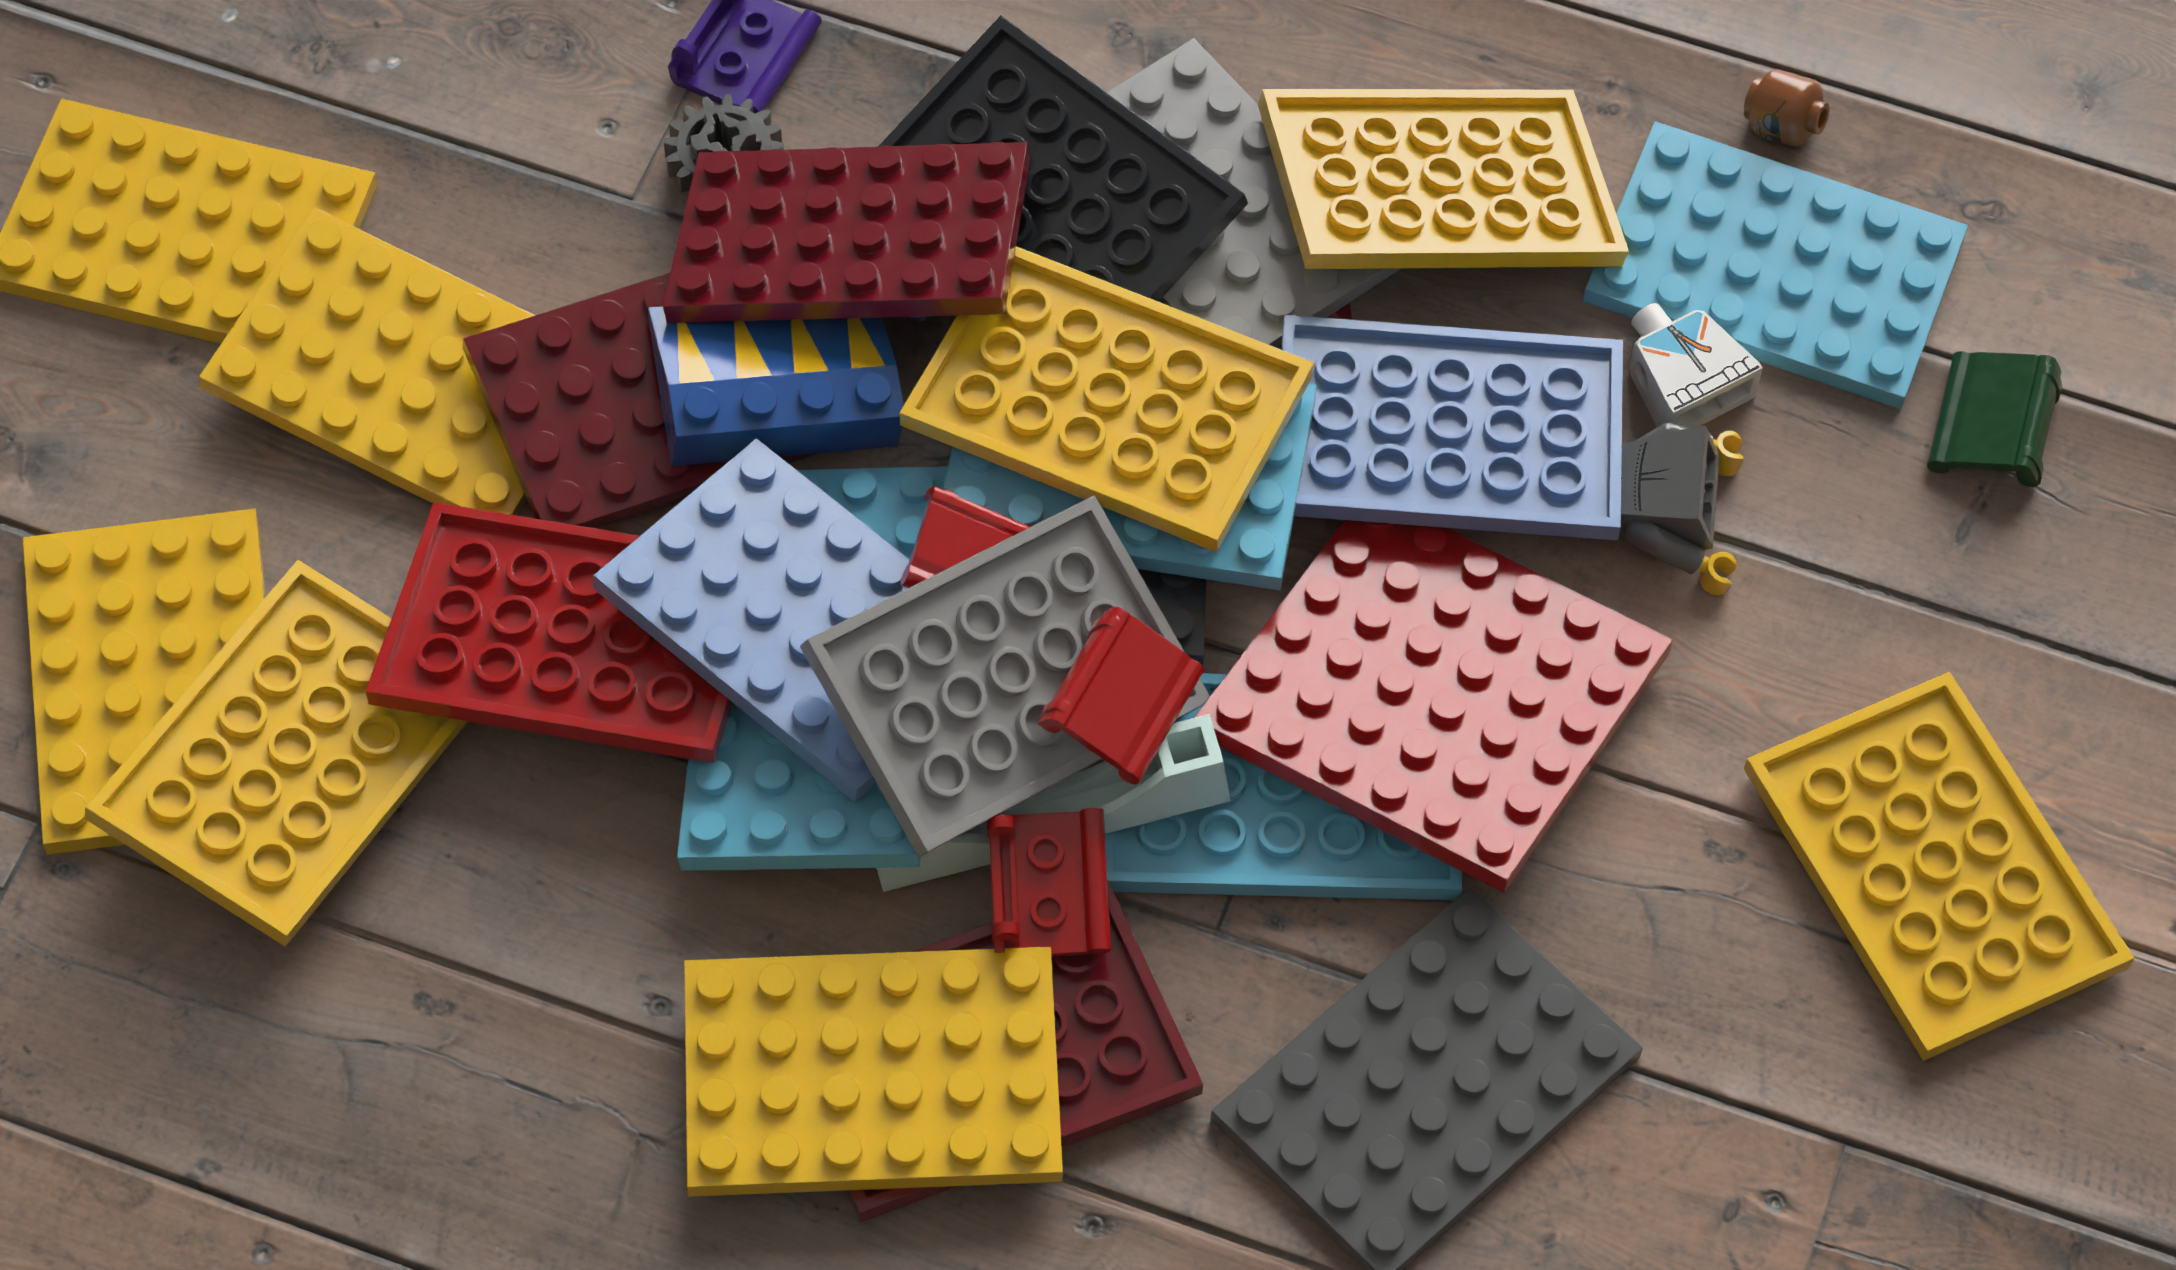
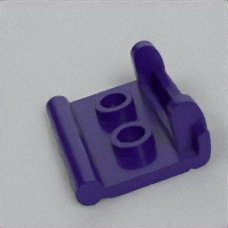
(742, 50)

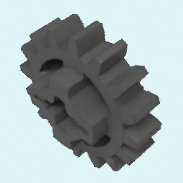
(716, 129)

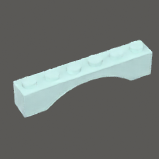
(1180, 779)

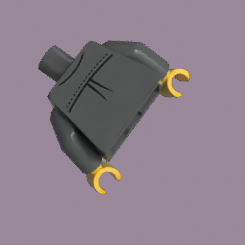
(1672, 497)

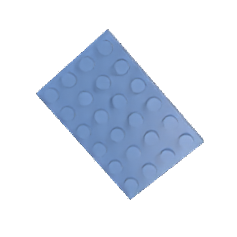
(1461, 427)
(748, 578)

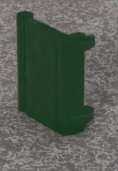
(1996, 414)

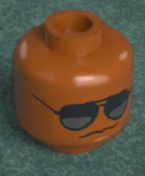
(1786, 108)

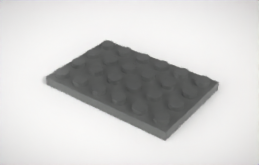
(1426, 1085)

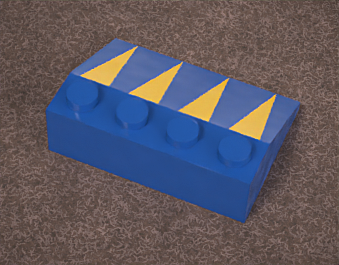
(778, 381)

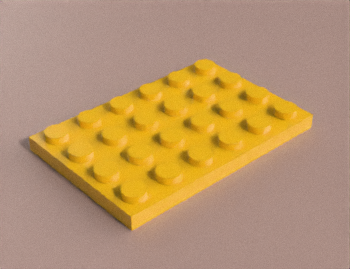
(1440, 179)
(161, 219)
(370, 364)
(1111, 399)
(118, 637)
(274, 760)
(1937, 865)
(871, 1071)

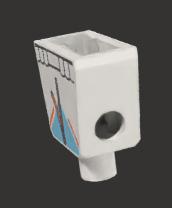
(1689, 367)

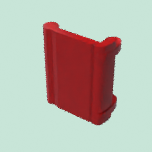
(952, 533)
(1123, 693)
(1050, 882)

